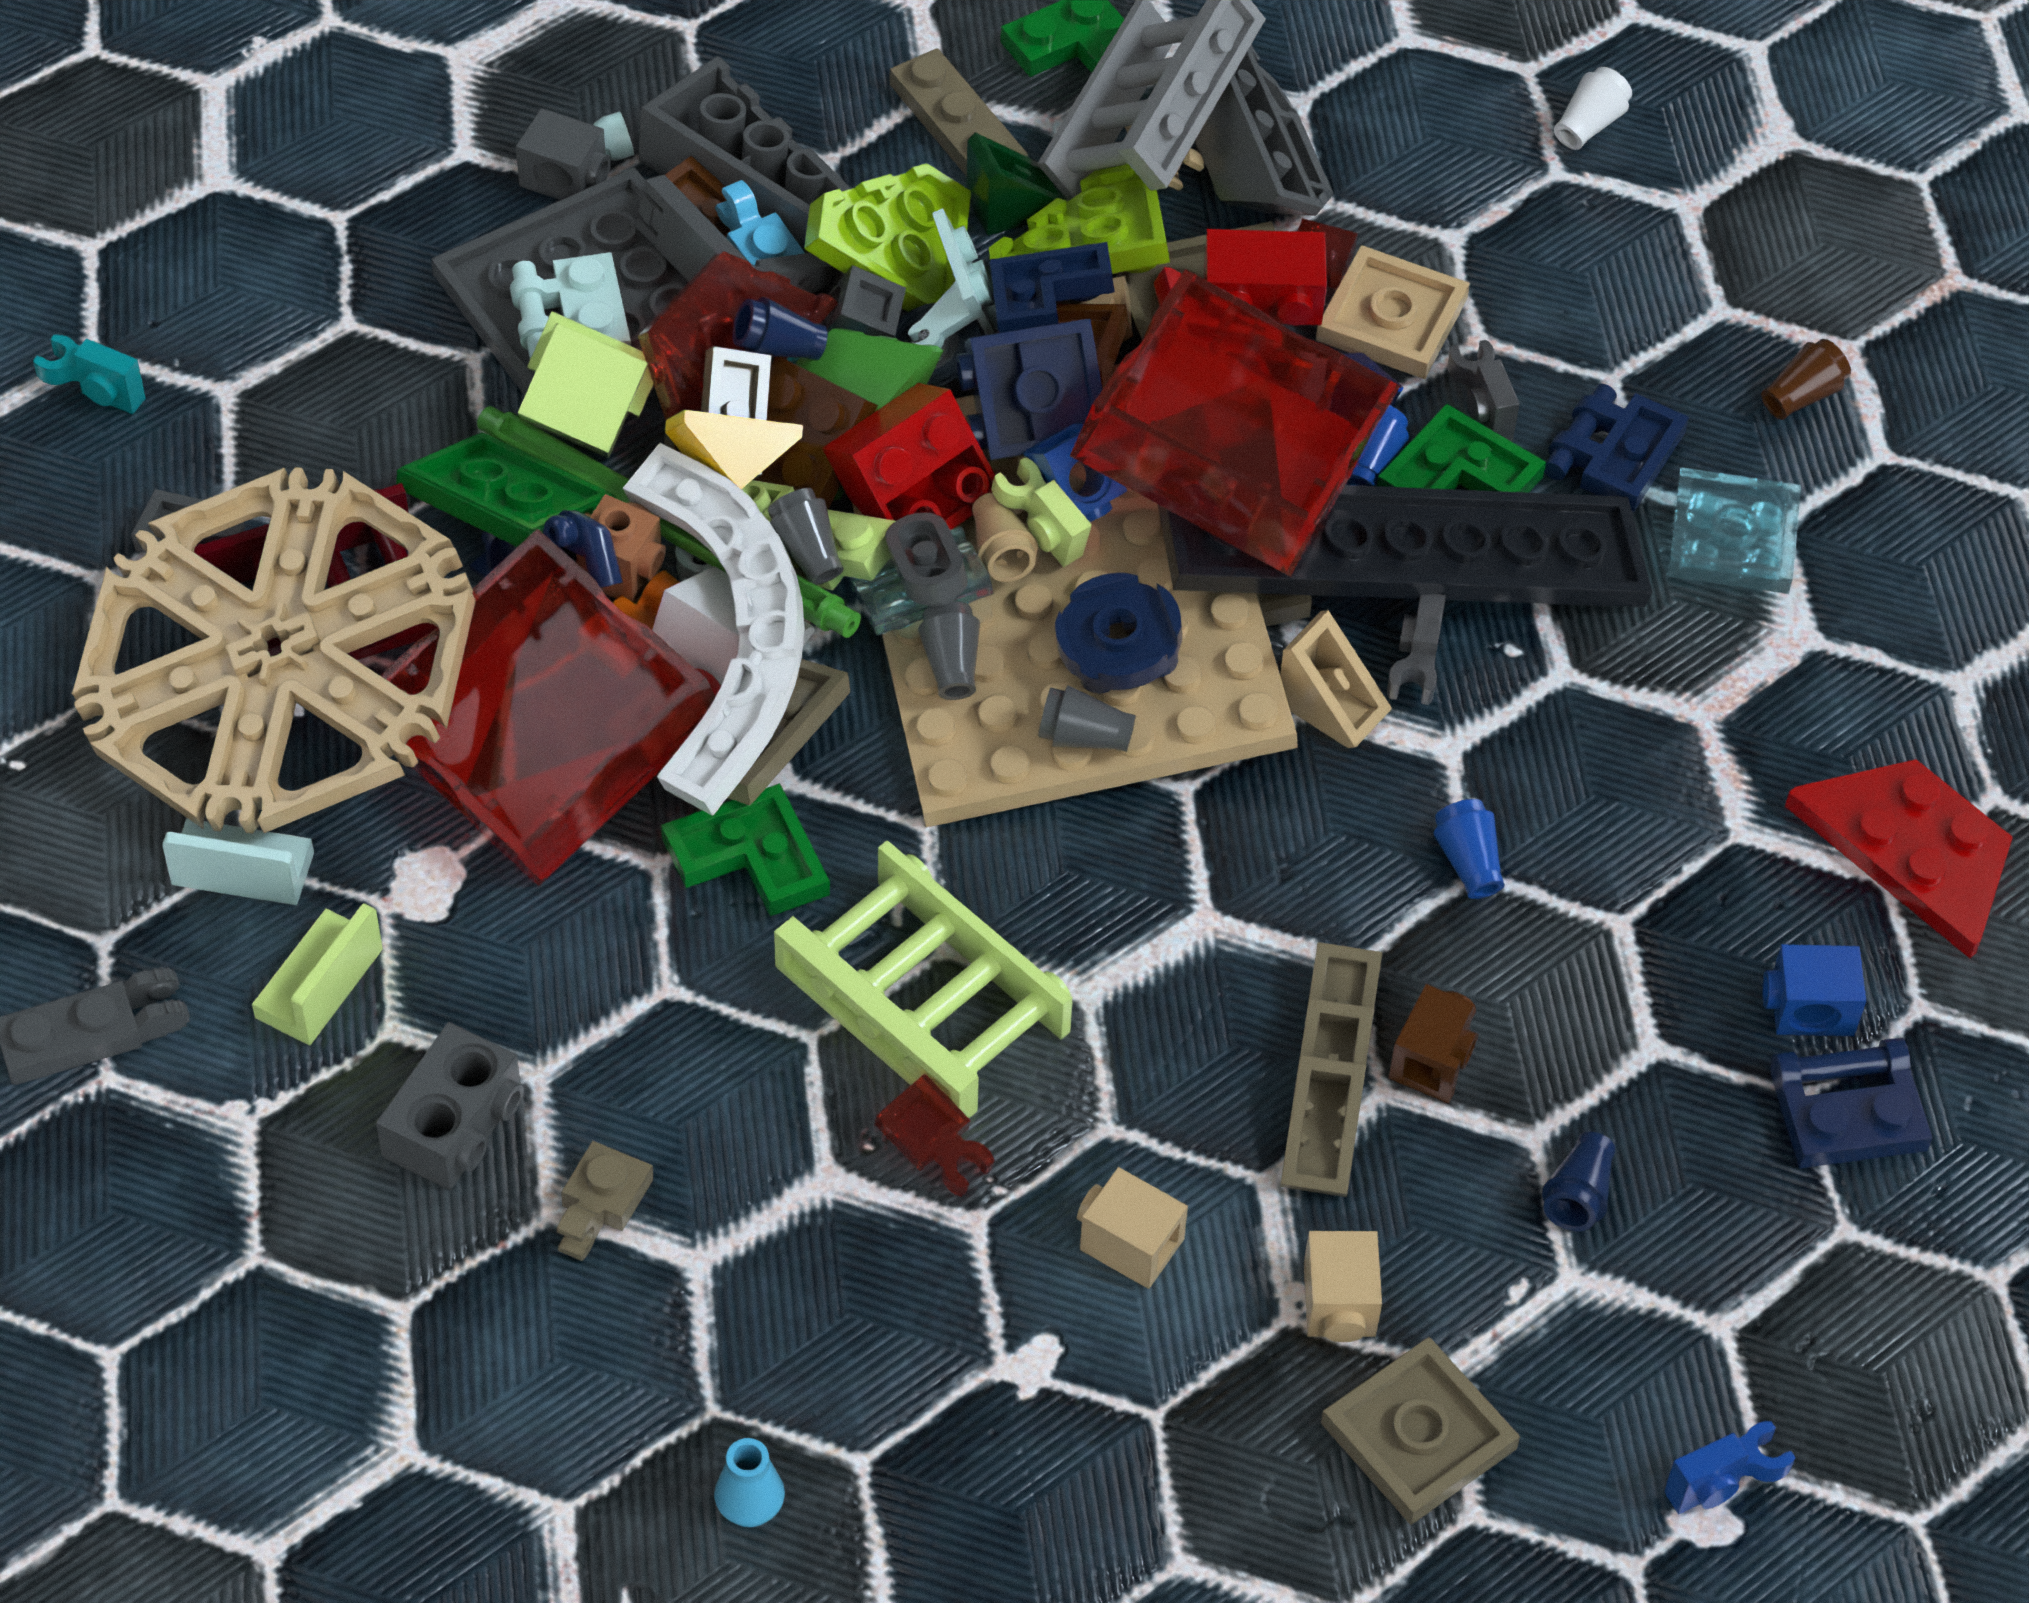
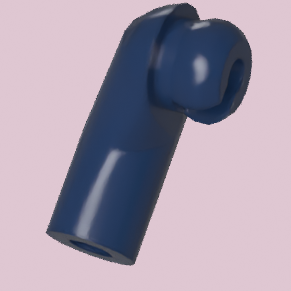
(589, 540)

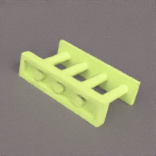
(904, 1036)

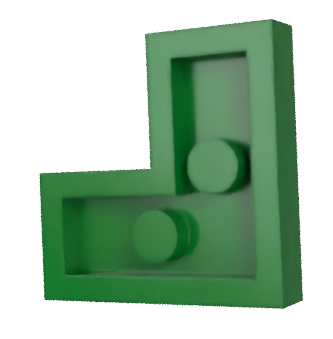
(1062, 33)
(1465, 453)
(753, 836)

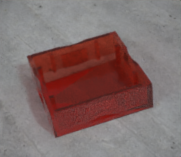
(1235, 422)
(552, 708)

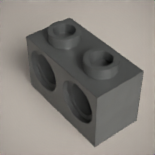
(437, 1101)

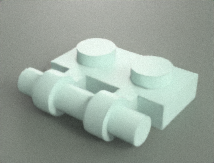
(582, 288)

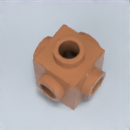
(636, 544)

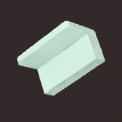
(239, 862)

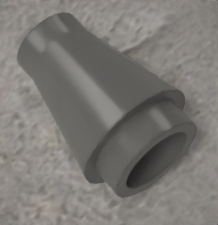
(807, 534)
(951, 646)
(1084, 722)

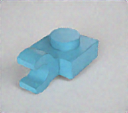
(751, 234)

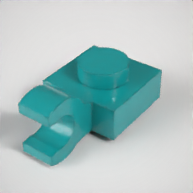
(103, 372)

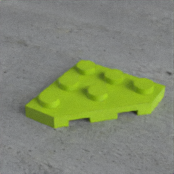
(1110, 209)
(891, 230)

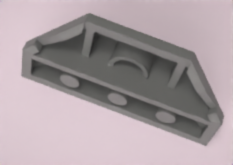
(1260, 147)

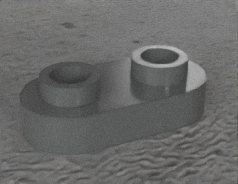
(927, 559)

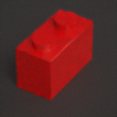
(1271, 271)

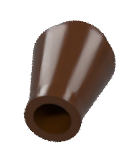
(1809, 377)

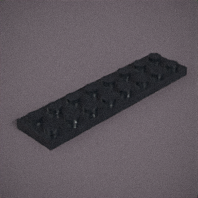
(1438, 543)

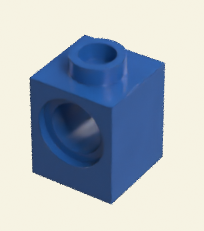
(1055, 464)
(1816, 990)

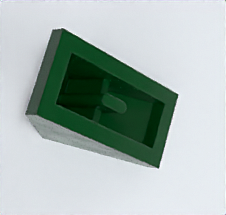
(1005, 185)

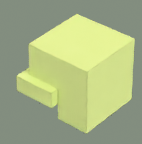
(584, 385)

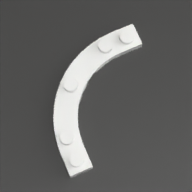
(766, 616)

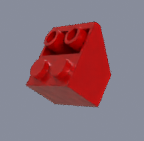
(913, 459)

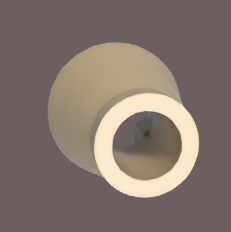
(1003, 540)

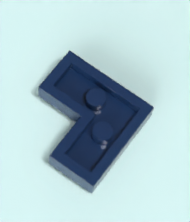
(1033, 282)

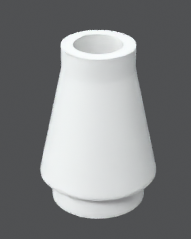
(1595, 105)

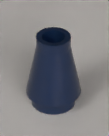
(777, 331)
(1579, 1187)

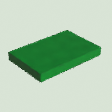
(497, 487)

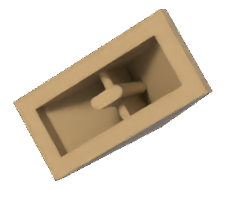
(1330, 683)

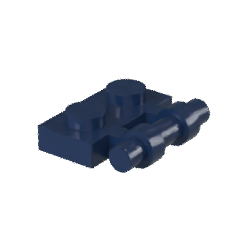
(1630, 455)

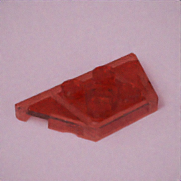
(705, 317)

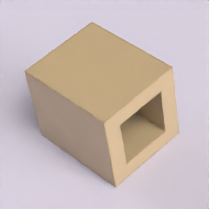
(1131, 1226)
(1342, 1285)

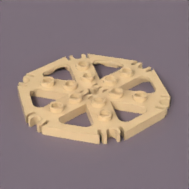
(233, 656)

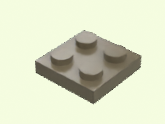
(1420, 1430)

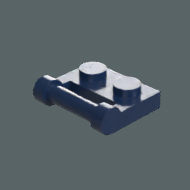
(1854, 1121)

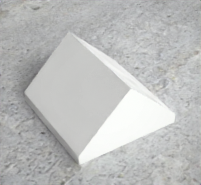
(701, 621)

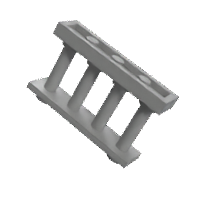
(1177, 106)

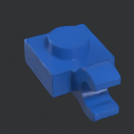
(1714, 1471)

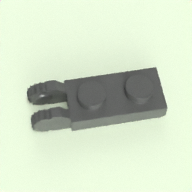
(90, 1025)

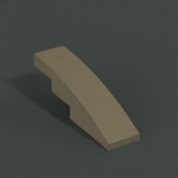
(1331, 1070)

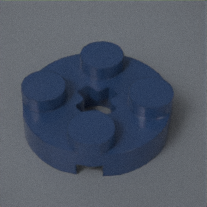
(1126, 662)

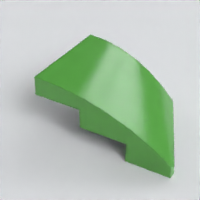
(873, 366)

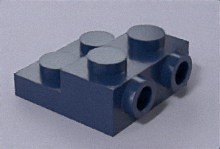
(1029, 384)

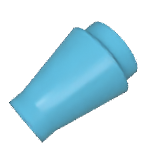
(749, 1485)

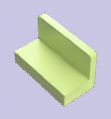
(320, 973)

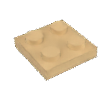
(1393, 311)

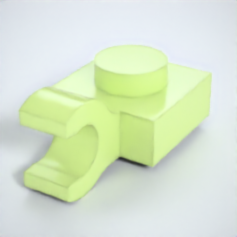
(1051, 513)

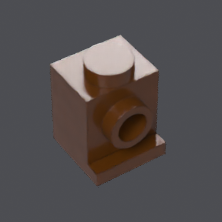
(1435, 1043)

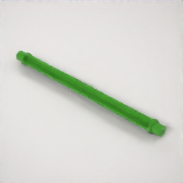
(819, 606)

